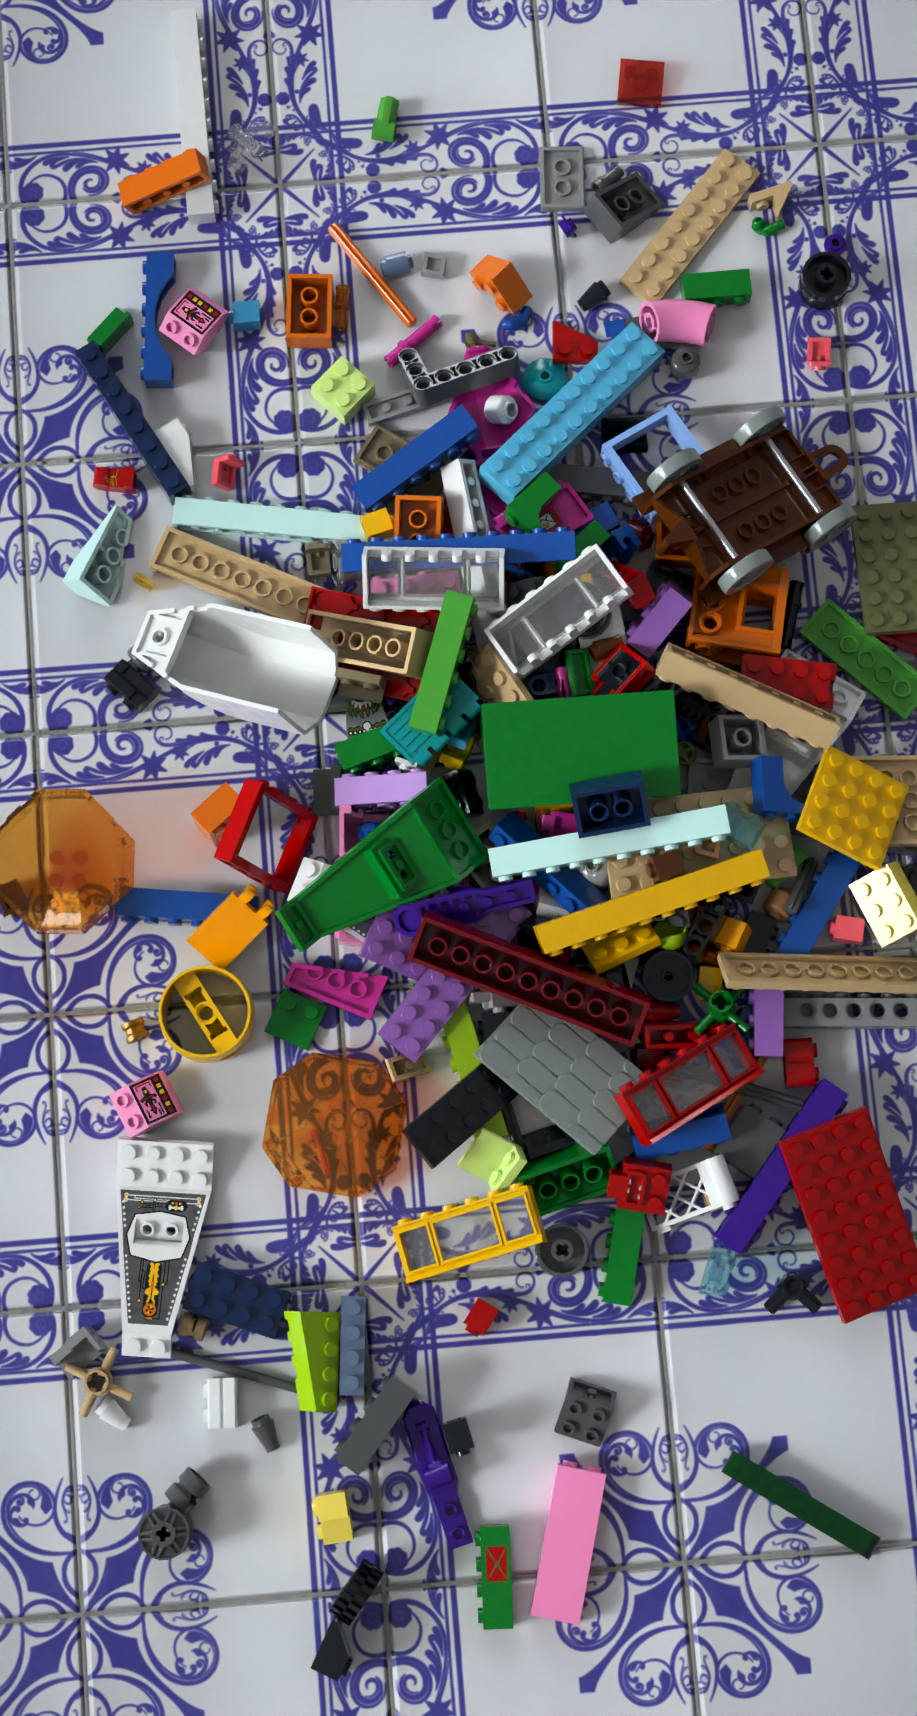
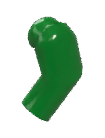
(765, 229)

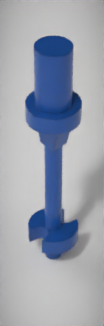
(519, 571)

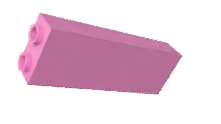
(568, 1542)

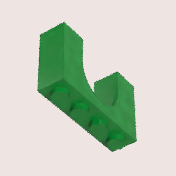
(526, 507)

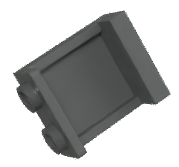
(751, 1140)

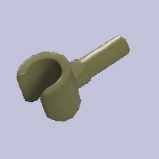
(471, 340)

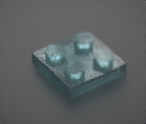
(717, 1272)

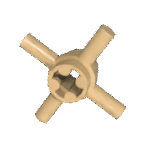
(109, 1385)

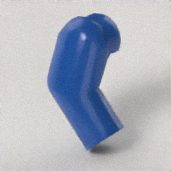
(518, 322)

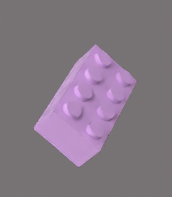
(379, 792)

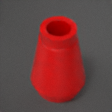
(662, 1011)

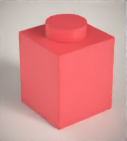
(846, 929)

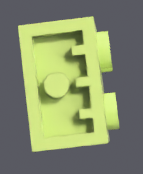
(493, 1160)

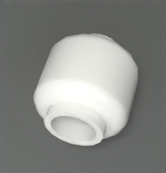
(500, 409)

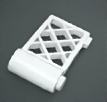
(718, 1187)

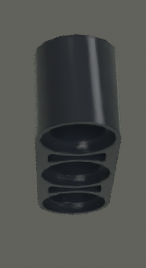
(706, 939)

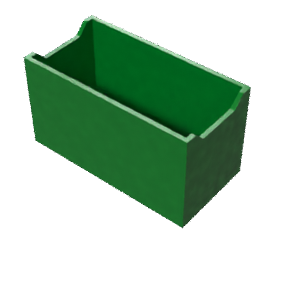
(548, 743)

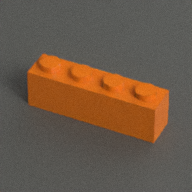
(164, 181)

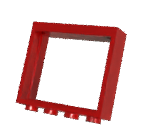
(238, 827)

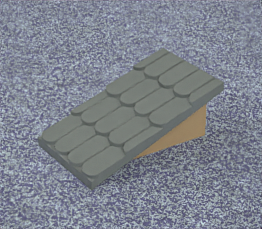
(561, 1073)

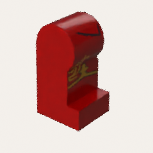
(115, 479)

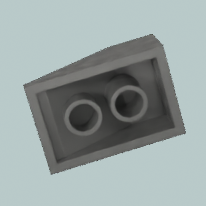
(622, 207)

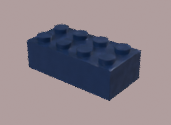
(237, 1300)

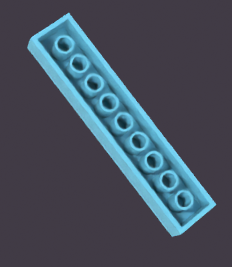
(571, 413)

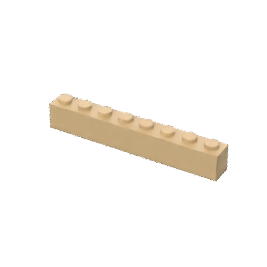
(747, 696)

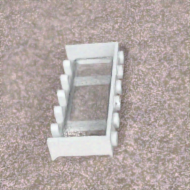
(421, 575)
(558, 611)

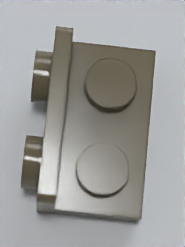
(361, 685)

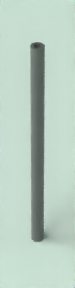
(234, 1370)

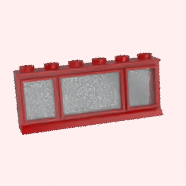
(687, 1083)

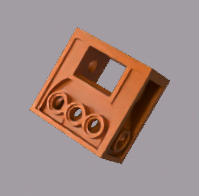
(726, 636)

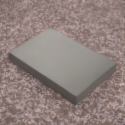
(562, 179)

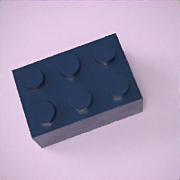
(610, 804)

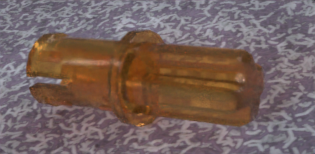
(342, 307)

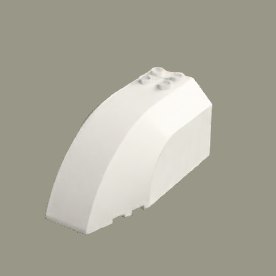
(243, 663)

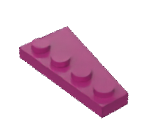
(341, 988)

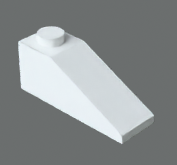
(178, 445)

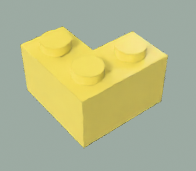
(334, 1515)

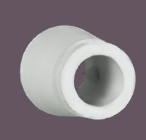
(112, 1413)

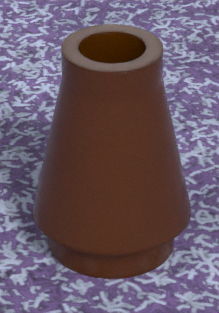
(603, 648)

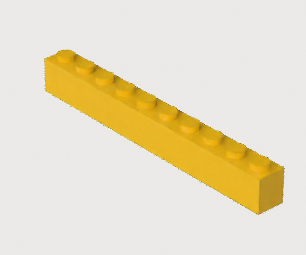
(651, 901)

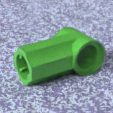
(385, 125)

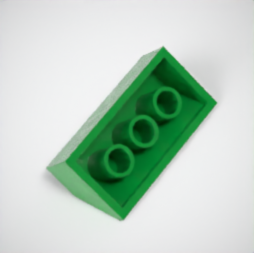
(567, 1176)

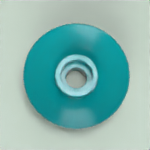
(540, 388)

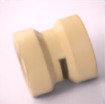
(188, 1323)

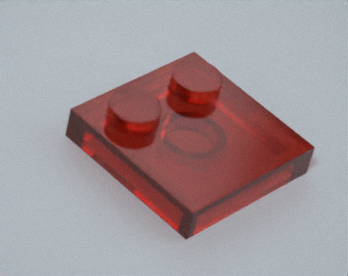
(640, 83)

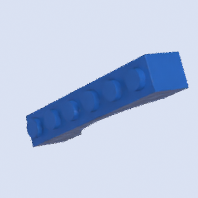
(160, 278)

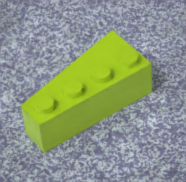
(315, 1357)

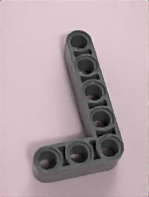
(457, 378)

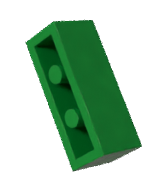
(718, 287)

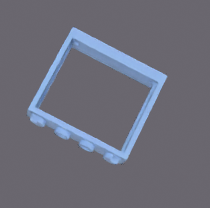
(621, 473)

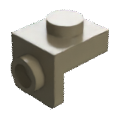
(318, 559)

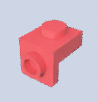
(818, 352)
(225, 471)

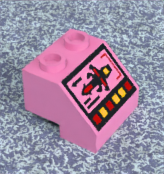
(194, 321)
(146, 1103)

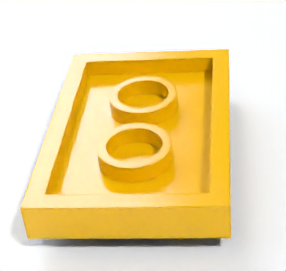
(620, 947)

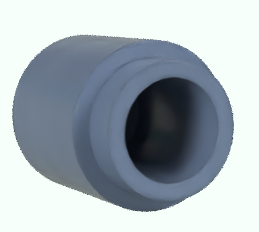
(396, 264)

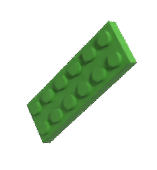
(863, 658)

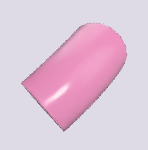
(678, 321)

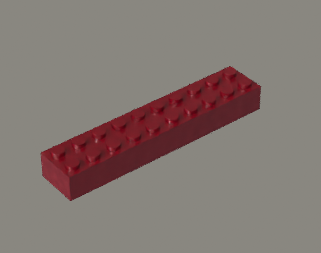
(529, 978)

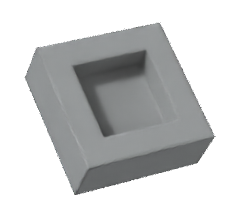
(433, 265)

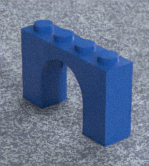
(769, 791)

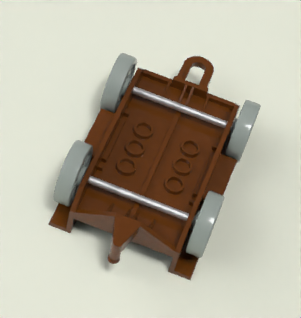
(746, 503)

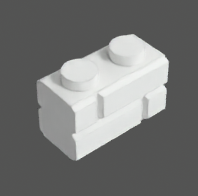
(222, 1402)

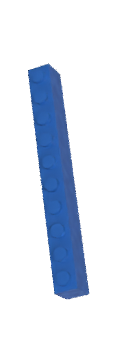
(519, 547)
(813, 915)

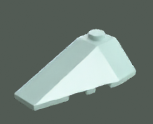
(99, 563)

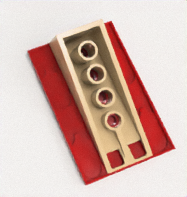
(372, 641)

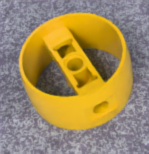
(197, 1000)

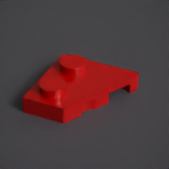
(571, 346)

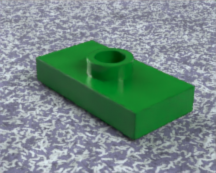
(579, 672)

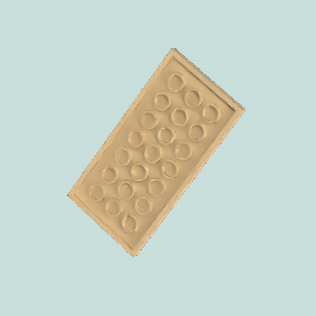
(775, 842)

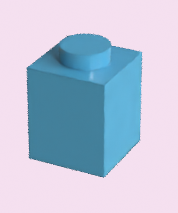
(245, 316)

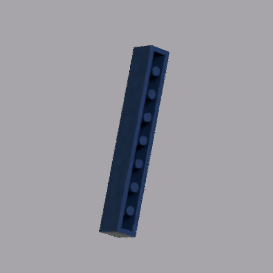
(132, 422)

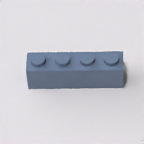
(353, 1345)

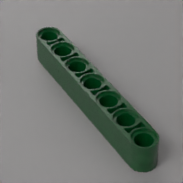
(801, 1505)

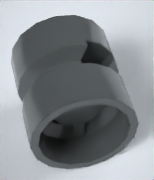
(186, 1492)

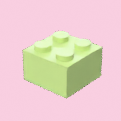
(343, 390)

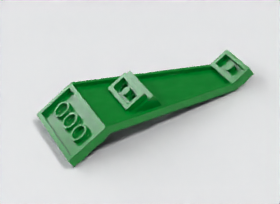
(426, 843)

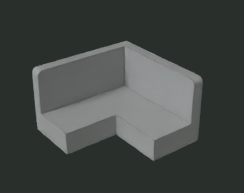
(79, 1349)

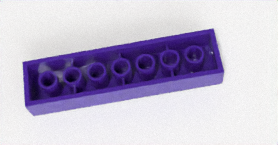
(773, 1178)

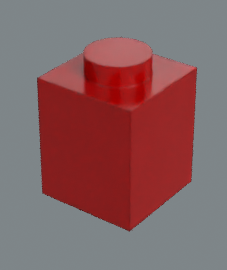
(480, 1317)

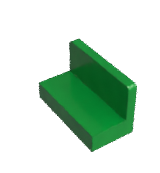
(111, 330)

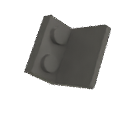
(585, 1412)

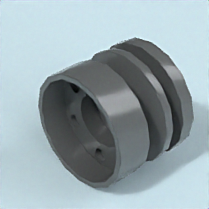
(177, 1523)

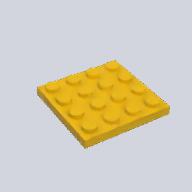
(852, 808)

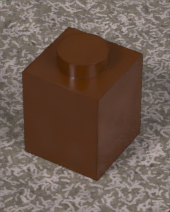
(665, 866)

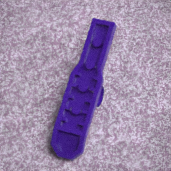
(465, 904)
(437, 1470)

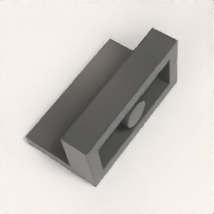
(324, 790)

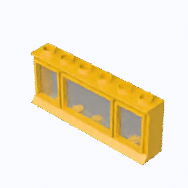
(469, 1232)

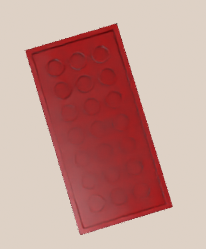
(853, 1213)

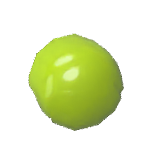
(670, 936)

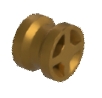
(135, 1030)

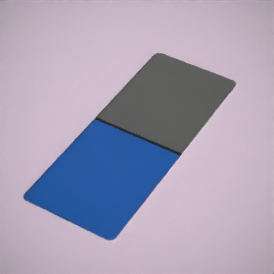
(615, 327)

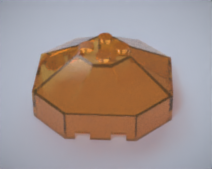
(64, 861)
(334, 1125)

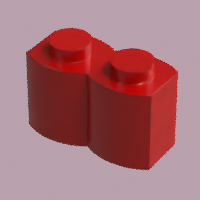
(799, 1063)

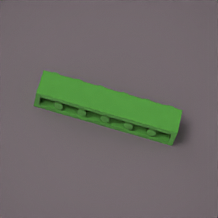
(442, 663)

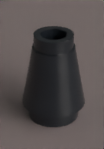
(594, 295)

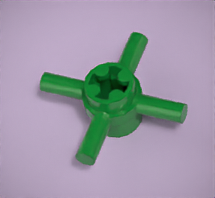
(720, 999)

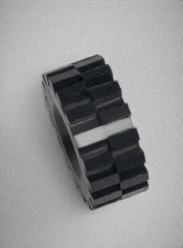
(356, 1592)

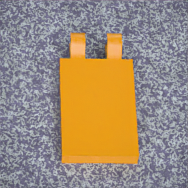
(230, 927)

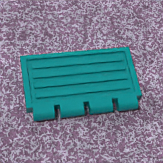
(415, 744)

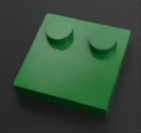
(295, 1019)

